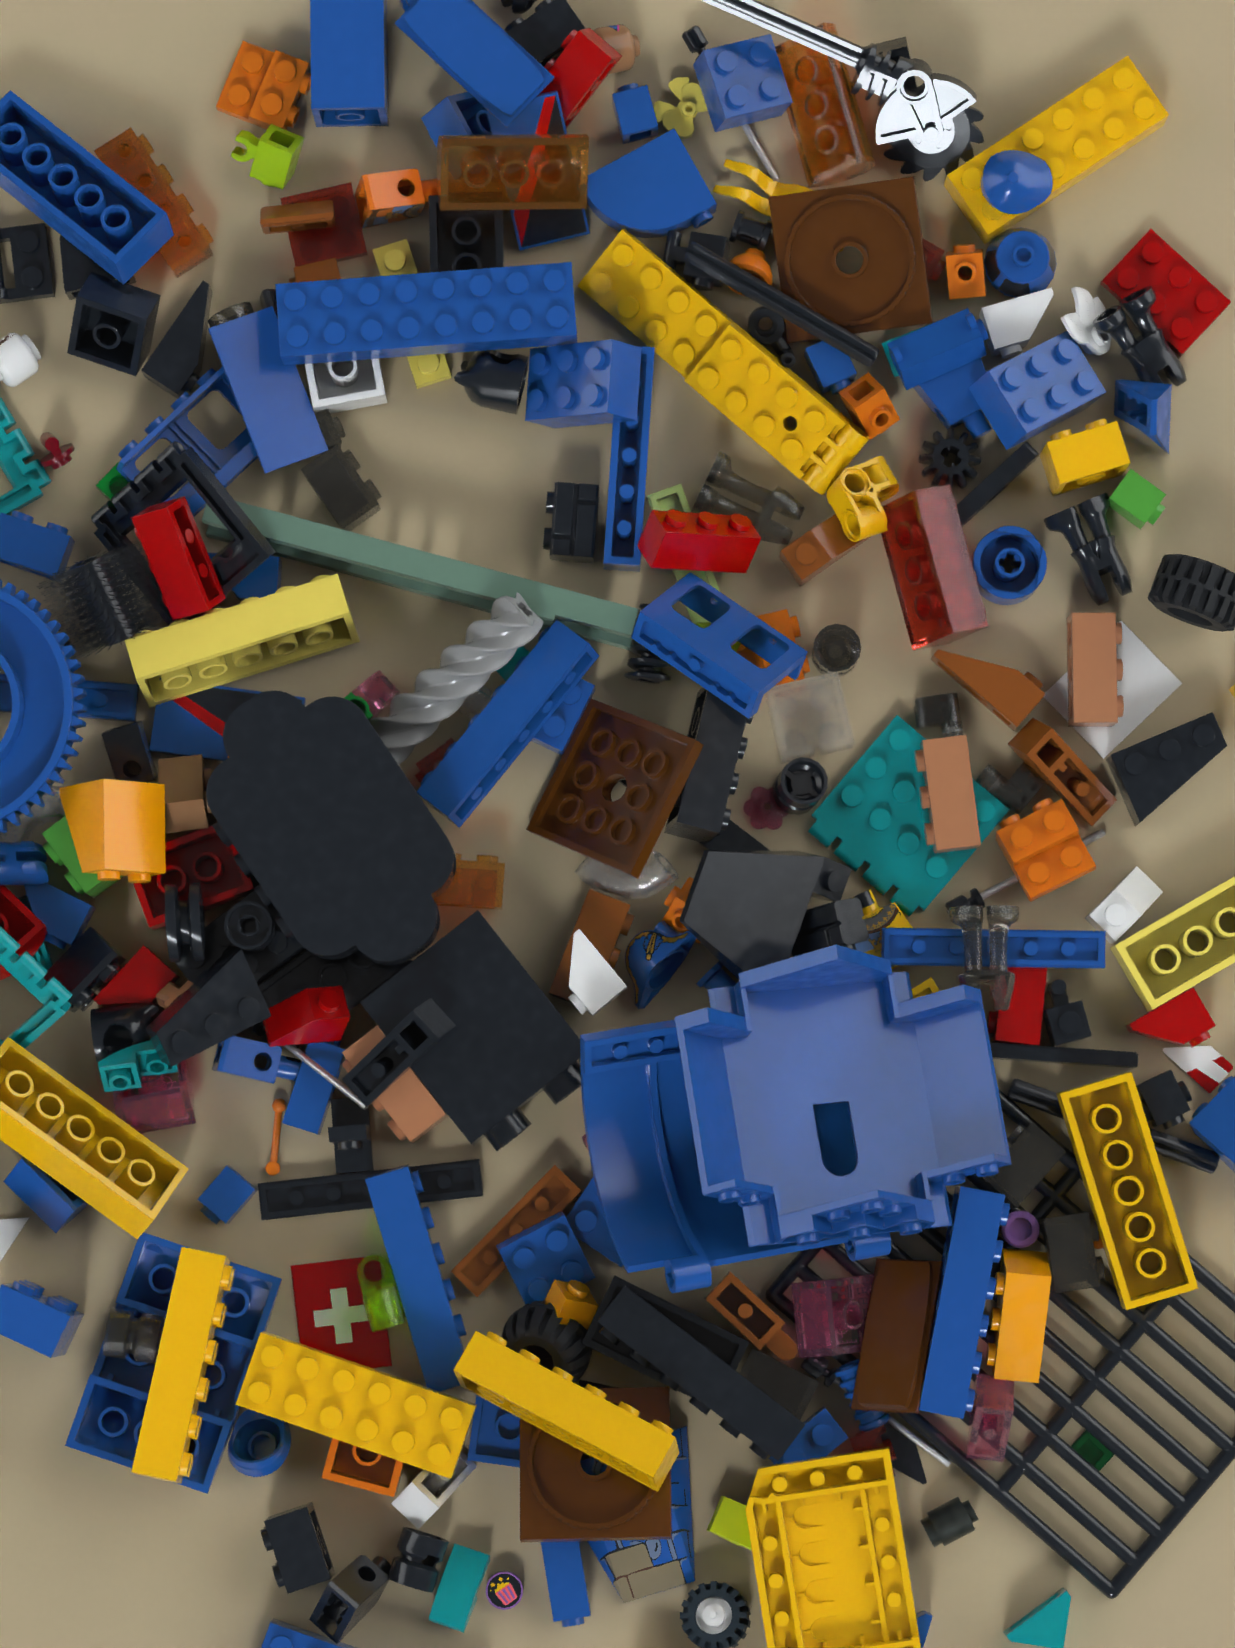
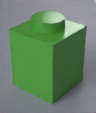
(1137, 500)

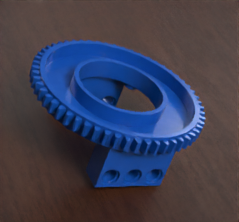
(42, 704)

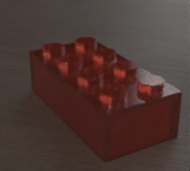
(932, 568)

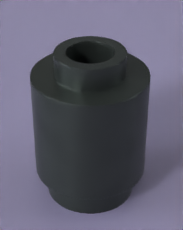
(949, 1522)

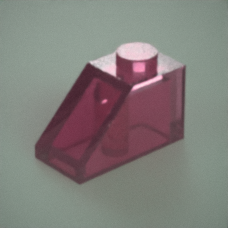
(990, 1418)

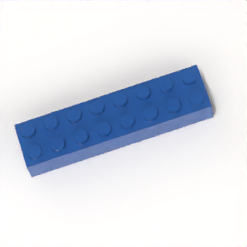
(426, 313)

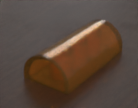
(824, 115)
(512, 171)

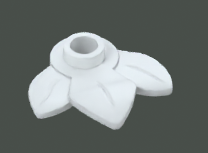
(1081, 325)

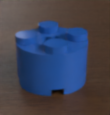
(1025, 554)

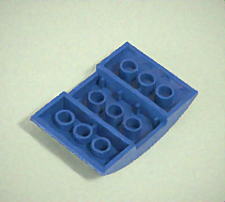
(118, 1388)

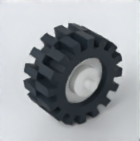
(715, 1616)

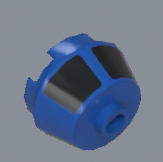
(1020, 262)

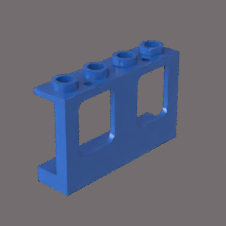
(223, 463)
(707, 652)

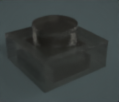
(331, 428)

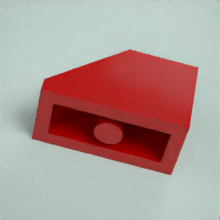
(137, 981)
(308, 1017)
(1176, 1021)

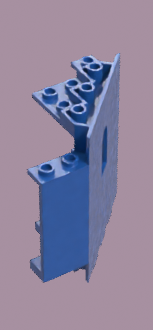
(835, 1033)

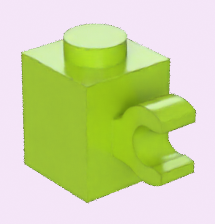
(273, 155)

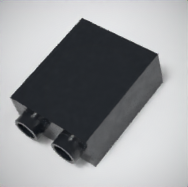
(505, 1035)

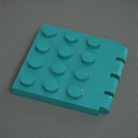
(882, 821)

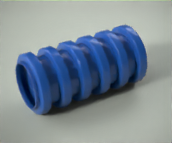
(868, 1419)

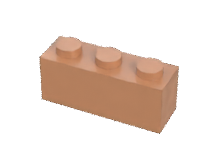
(1093, 670)
(948, 794)

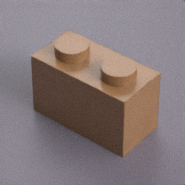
(185, 792)

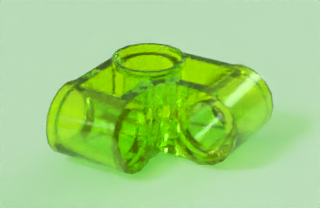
(380, 1296)

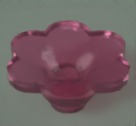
(759, 815)

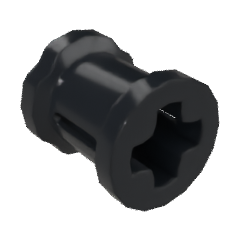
(750, 231)

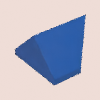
(1146, 408)

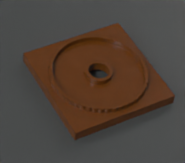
(883, 226)
(601, 752)
(569, 1505)

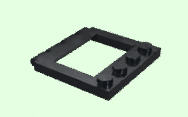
(158, 483)

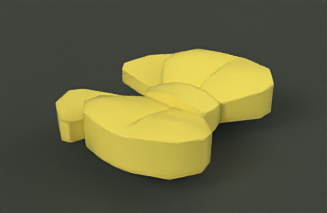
(682, 116)

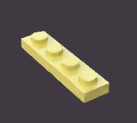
(398, 260)

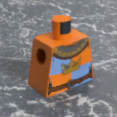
(381, 197)

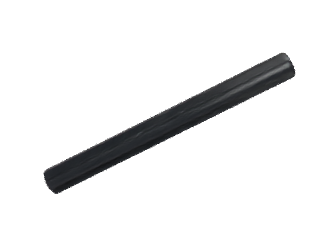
(781, 304)
(1164, 1144)

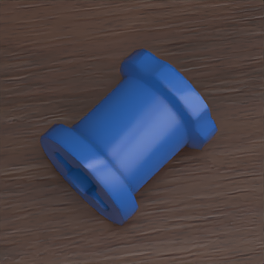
(716, 978)

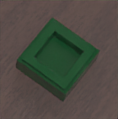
(1092, 1450)

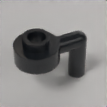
(771, 336)

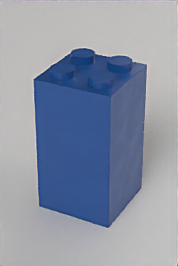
(349, 62)

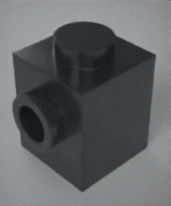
(1164, 1100)

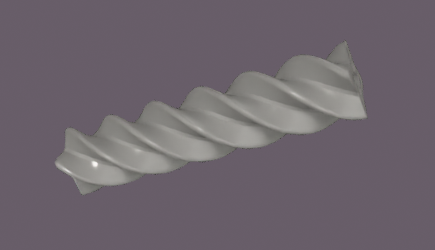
(461, 673)

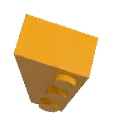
(1019, 1315)

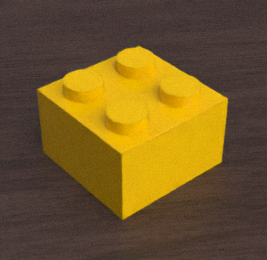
(1084, 457)

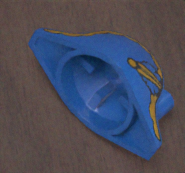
(654, 959)

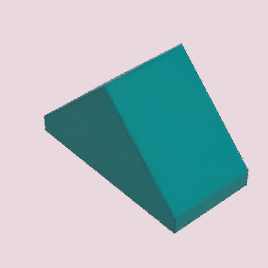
(1044, 1624)

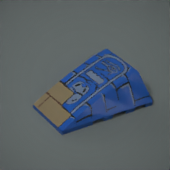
(652, 1566)

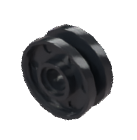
(185, 922)

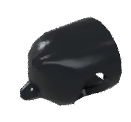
(494, 379)
(120, 1027)

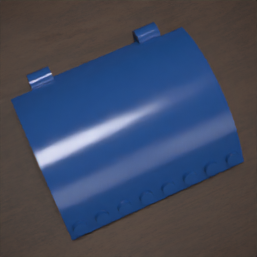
(649, 1165)

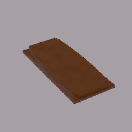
(897, 1335)

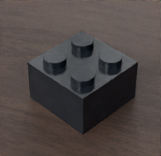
(113, 324)
(298, 1548)

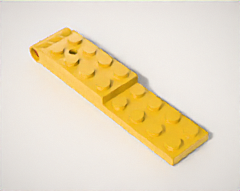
(723, 362)

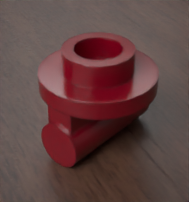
(58, 455)

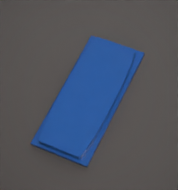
(476, 54)
(267, 391)

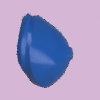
(1016, 181)
(258, 1444)

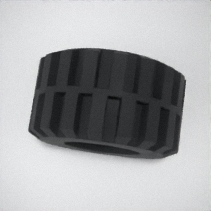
(1195, 592)

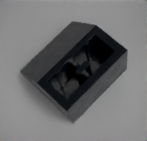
(86, 968)

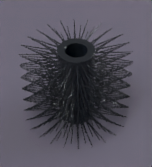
(104, 599)

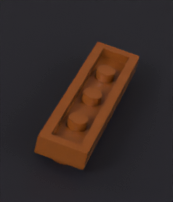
(543, 1200)

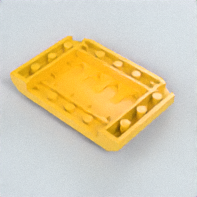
(831, 1554)

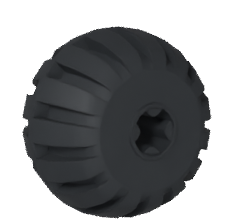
(556, 1344)

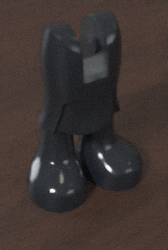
(1149, 350)
(1098, 555)

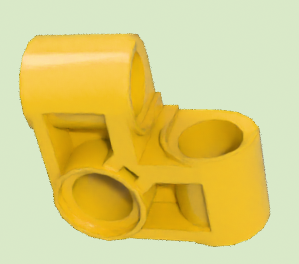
(858, 498)

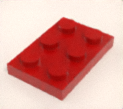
(1184, 298)

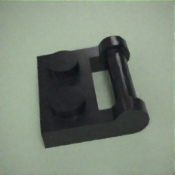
(30, 263)

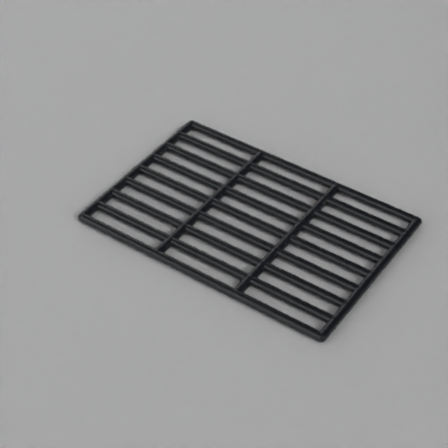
(1071, 1405)

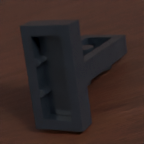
(351, 1136)

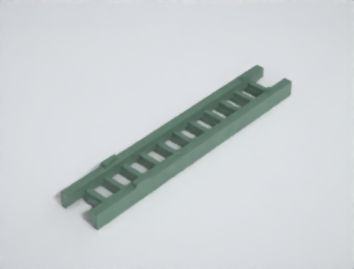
(431, 574)

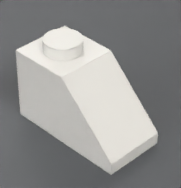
(1014, 322)
(1124, 905)
(591, 977)
(430, 1491)

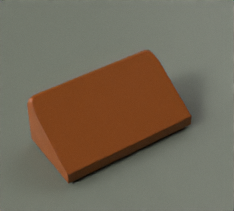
(297, 217)

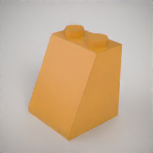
(117, 828)

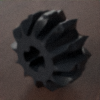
(963, 459)

